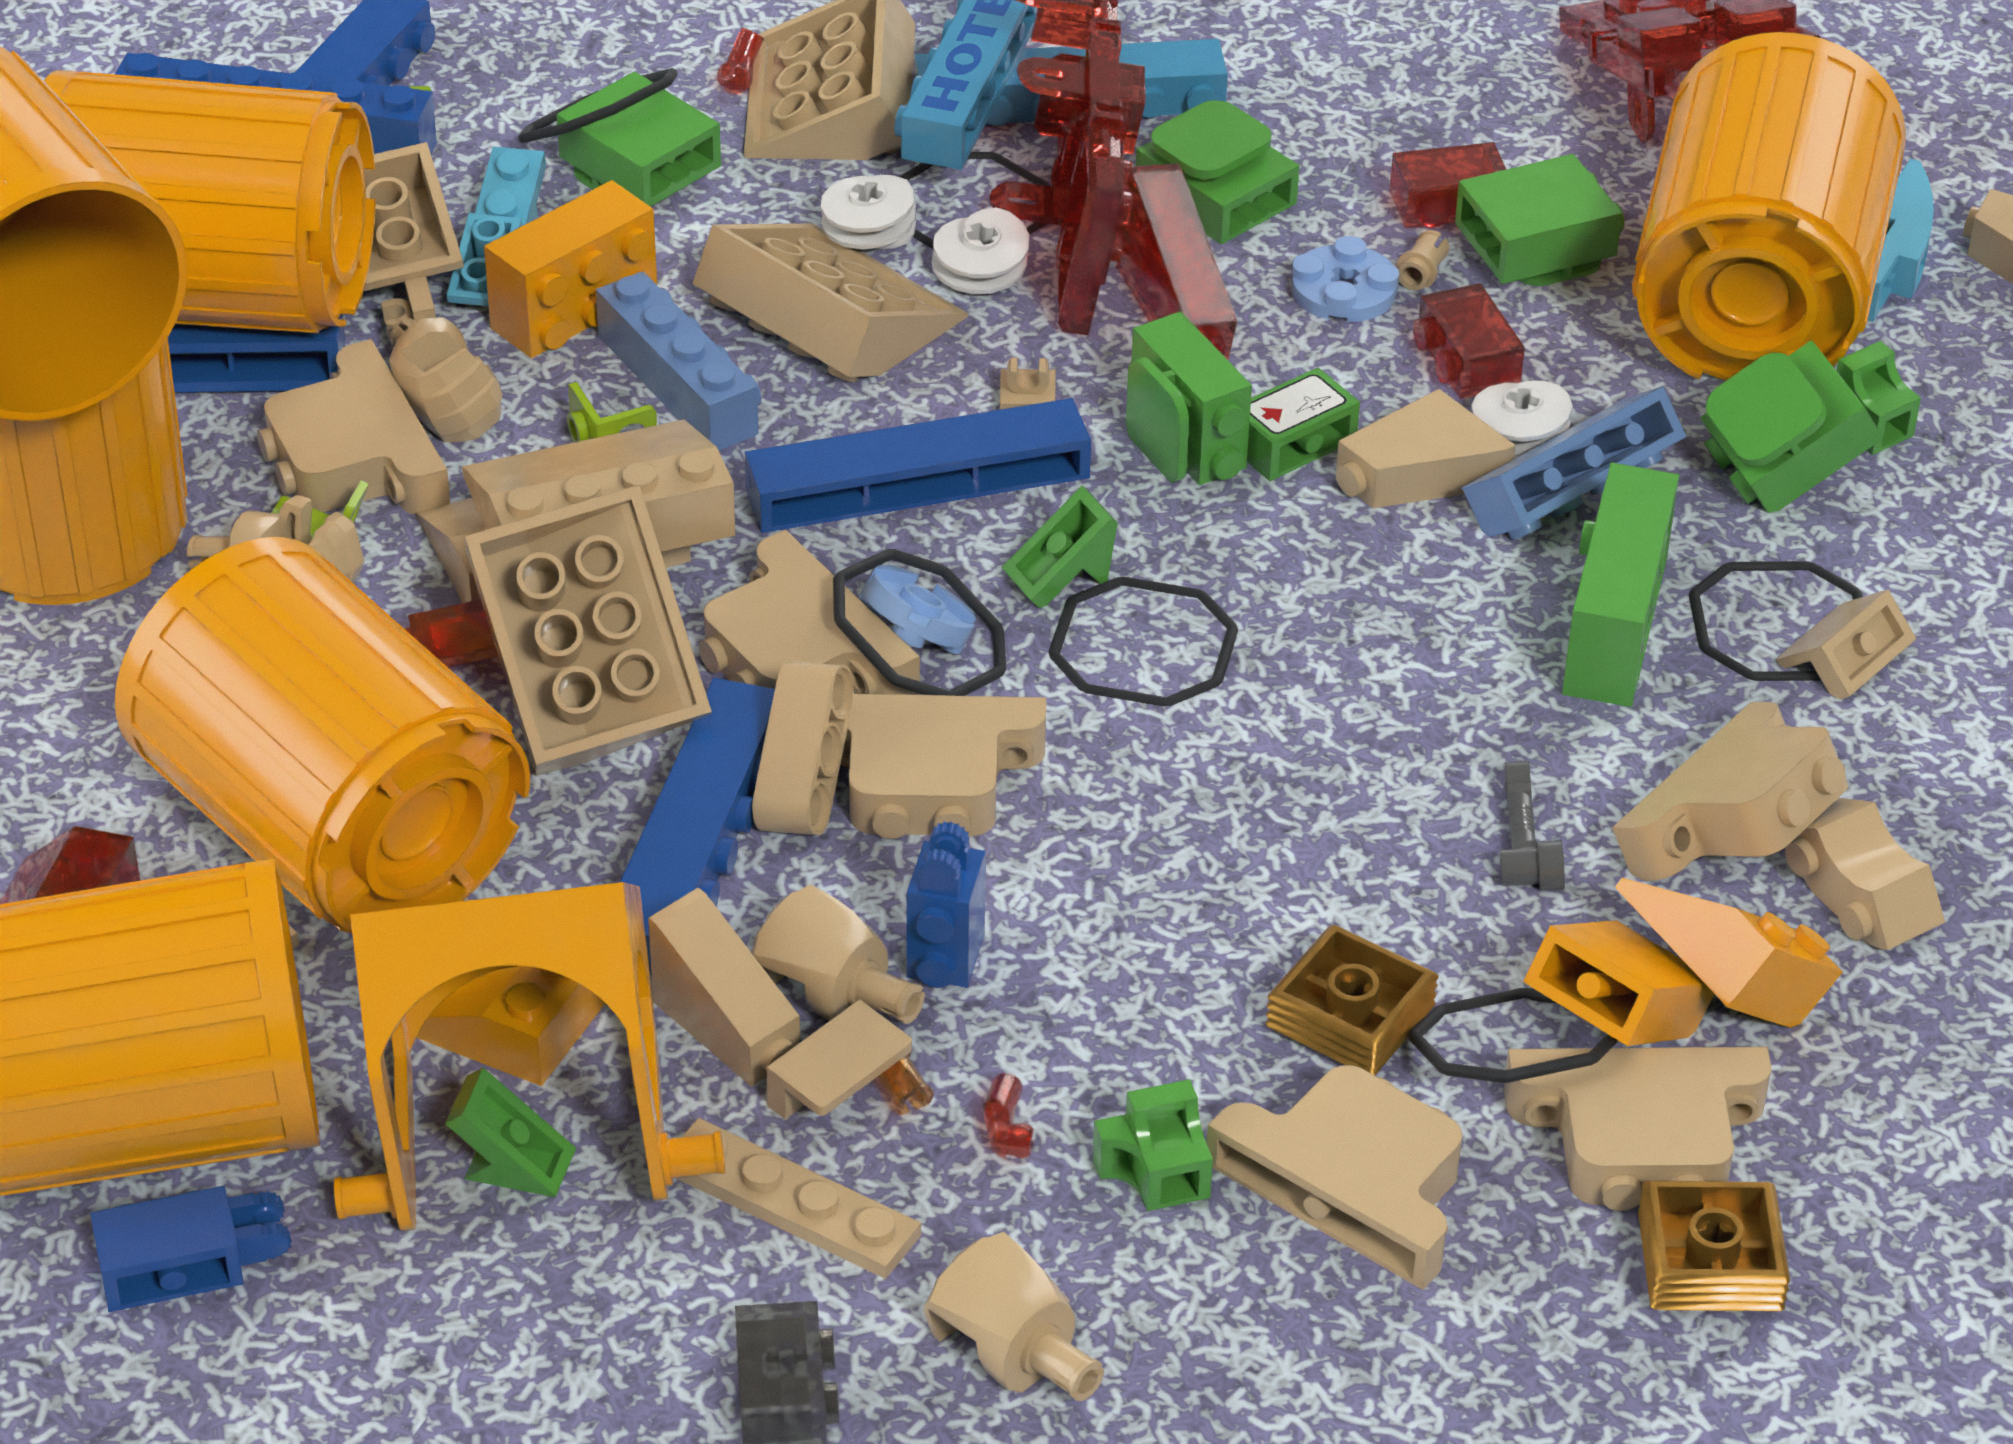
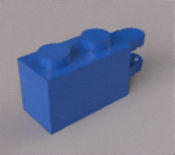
(946, 909)
(185, 1244)

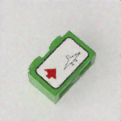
(1299, 423)

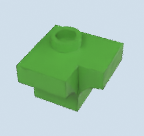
(1877, 384)
(1157, 1146)

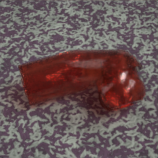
(737, 71)
(998, 1112)

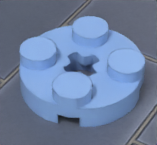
(1348, 259)
(917, 611)

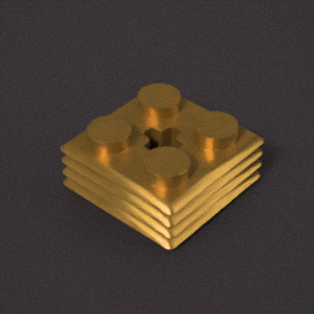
(1351, 999)
(1713, 1246)

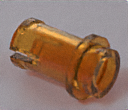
(905, 1083)

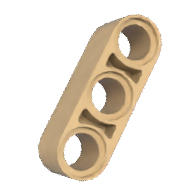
(803, 748)

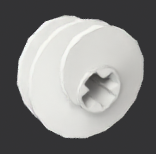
(869, 212)
(981, 252)
(1525, 412)

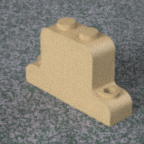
(353, 432)
(790, 618)
(935, 758)
(1735, 795)
(1642, 1114)
(1351, 1164)

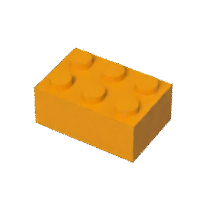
(549, 269)

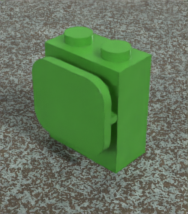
(644, 148)
(1227, 167)
(1540, 221)
(1186, 402)
(1786, 426)

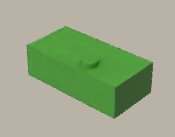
(1619, 584)

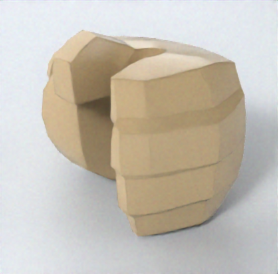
(443, 380)
(334, 540)
(834, 956)
(1014, 1316)

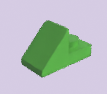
(1071, 540)
(509, 1138)

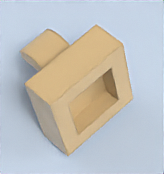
(417, 307)
(1026, 386)

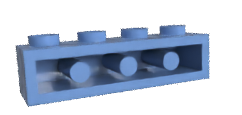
(677, 360)
(1573, 463)

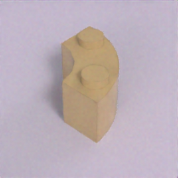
(1865, 875)

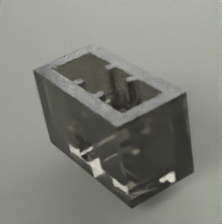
(782, 1374)

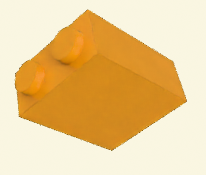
(1619, 982)

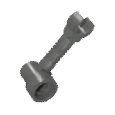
(1528, 860)

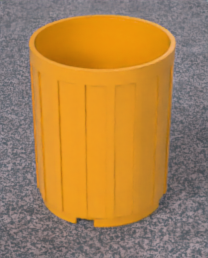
(255, 185)
(1768, 204)
(83, 258)
(92, 493)
(320, 733)
(150, 1029)

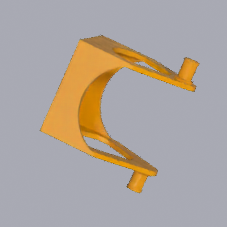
(425, 953)

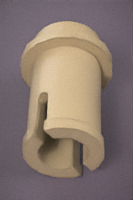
(1420, 264)

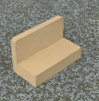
(1852, 643)
(835, 1061)

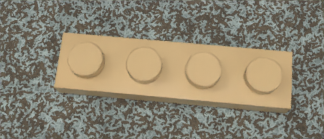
(807, 1204)

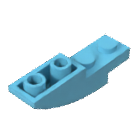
(504, 204)
(1905, 238)

